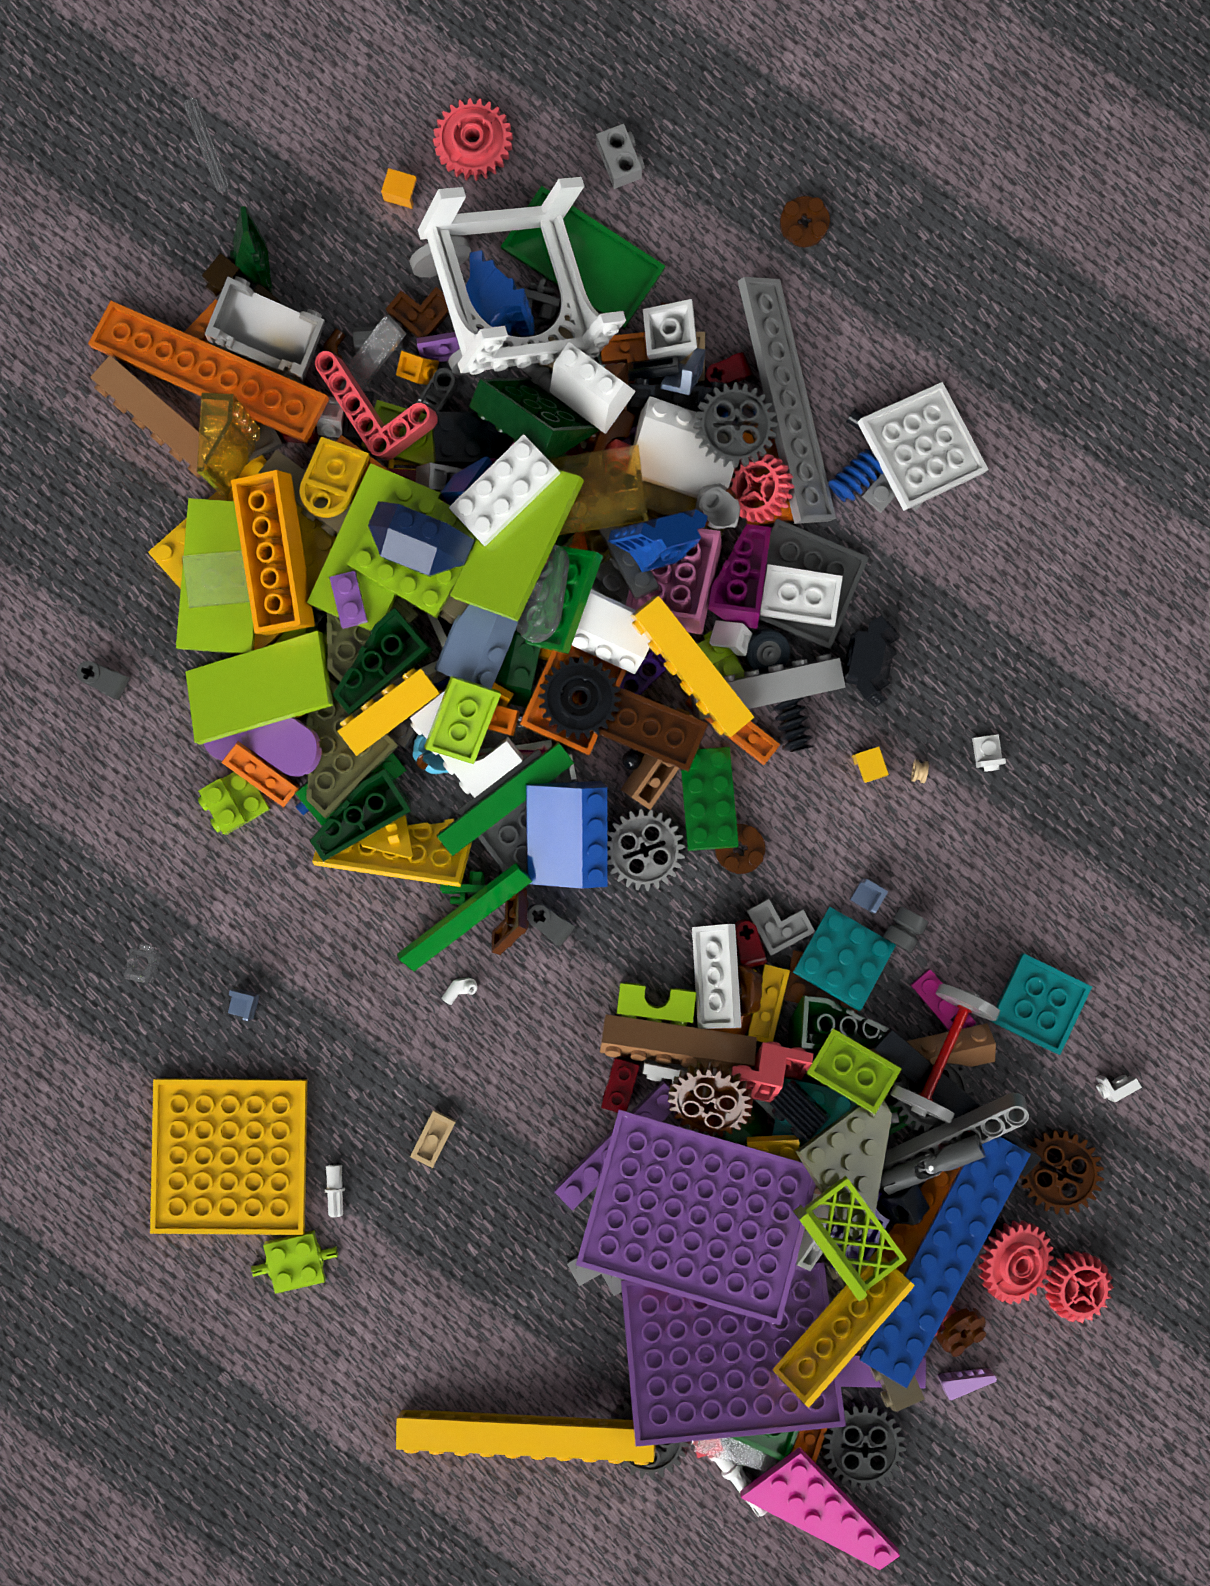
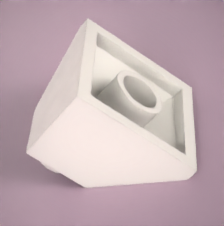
(670, 330)

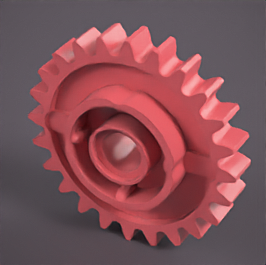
(469, 122)
(1015, 1262)

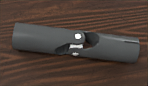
(946, 1159)

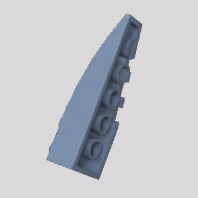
(476, 646)

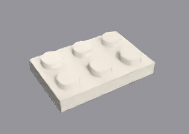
(800, 595)

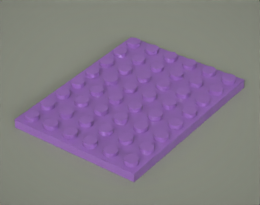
(697, 1217)
(710, 1369)

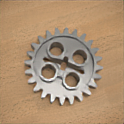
(636, 828)

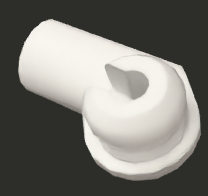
(459, 986)

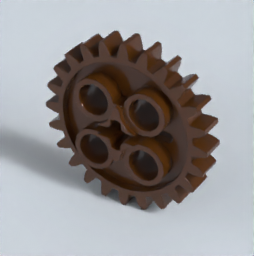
(710, 1099)
(1051, 1192)

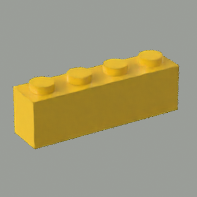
(389, 711)

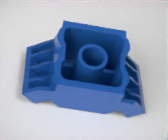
(497, 297)
(661, 539)

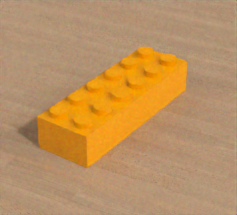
(272, 552)

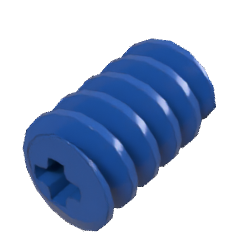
(855, 475)

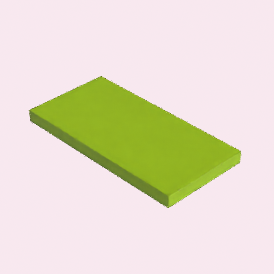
(508, 567)
(377, 600)
(216, 628)
(259, 688)

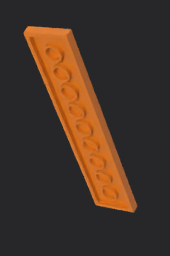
(208, 369)

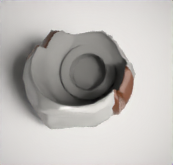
(719, 505)

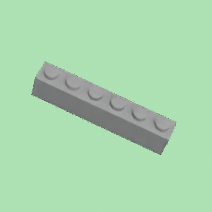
(784, 683)

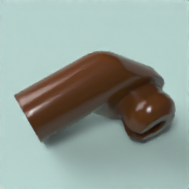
(333, 342)

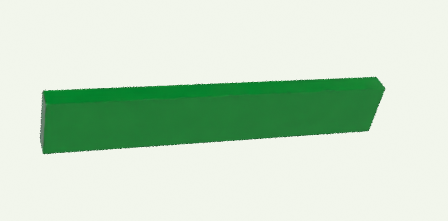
(503, 799)
(464, 917)

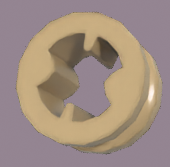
(919, 771)

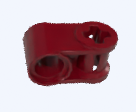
(730, 370)
(749, 948)

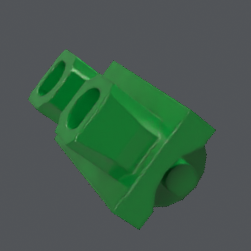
(475, 884)

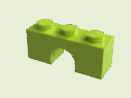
(677, 1008)

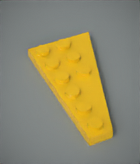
(429, 862)

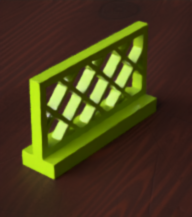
(836, 1255)

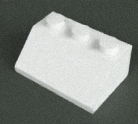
(589, 388)
(608, 633)

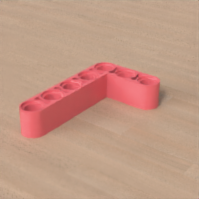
(366, 413)

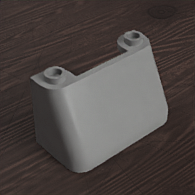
(264, 330)

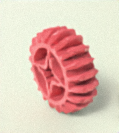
(773, 491)
(1069, 1279)

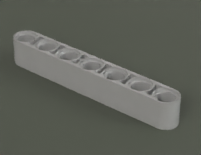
(974, 1120)

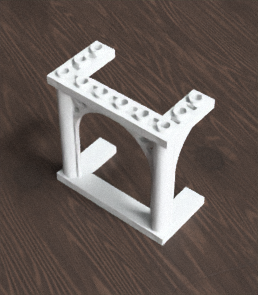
(484, 347)

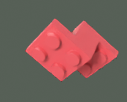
(771, 1066)

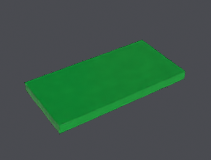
(611, 269)

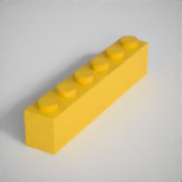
(692, 666)

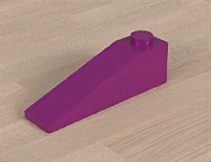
(739, 586)

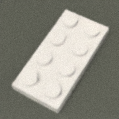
(504, 490)
(716, 976)

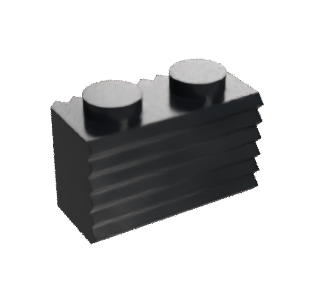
(799, 1110)

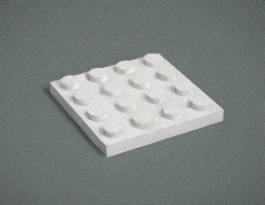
(922, 446)

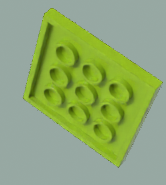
(416, 588)

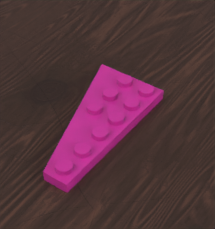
(811, 1501)

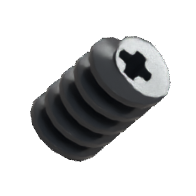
(793, 725)

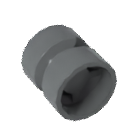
(906, 928)

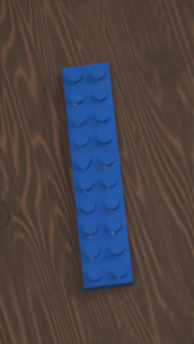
(945, 1259)

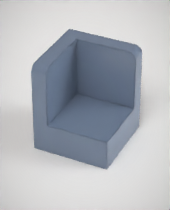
(868, 895)
(243, 1003)

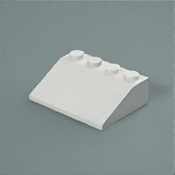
(673, 454)

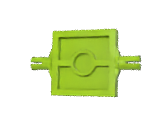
(294, 1262)

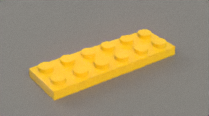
(840, 1334)

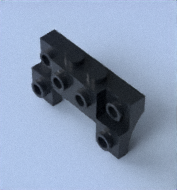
(690, 402)

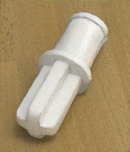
(334, 1190)

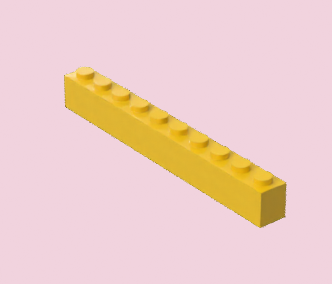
(520, 1436)

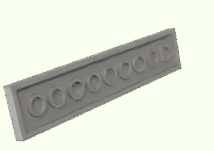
(786, 390)

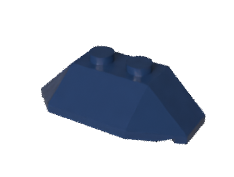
(417, 539)

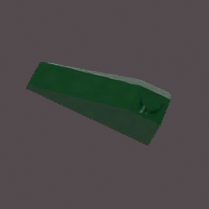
(251, 251)
(818, 1016)

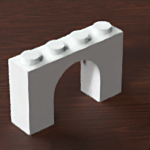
(486, 769)

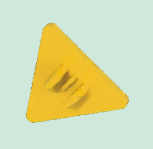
(391, 839)

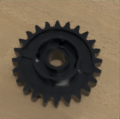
(576, 678)

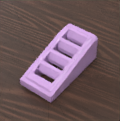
(963, 1382)

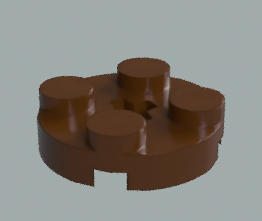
(811, 208)
(752, 856)
(751, 990)
(961, 1331)

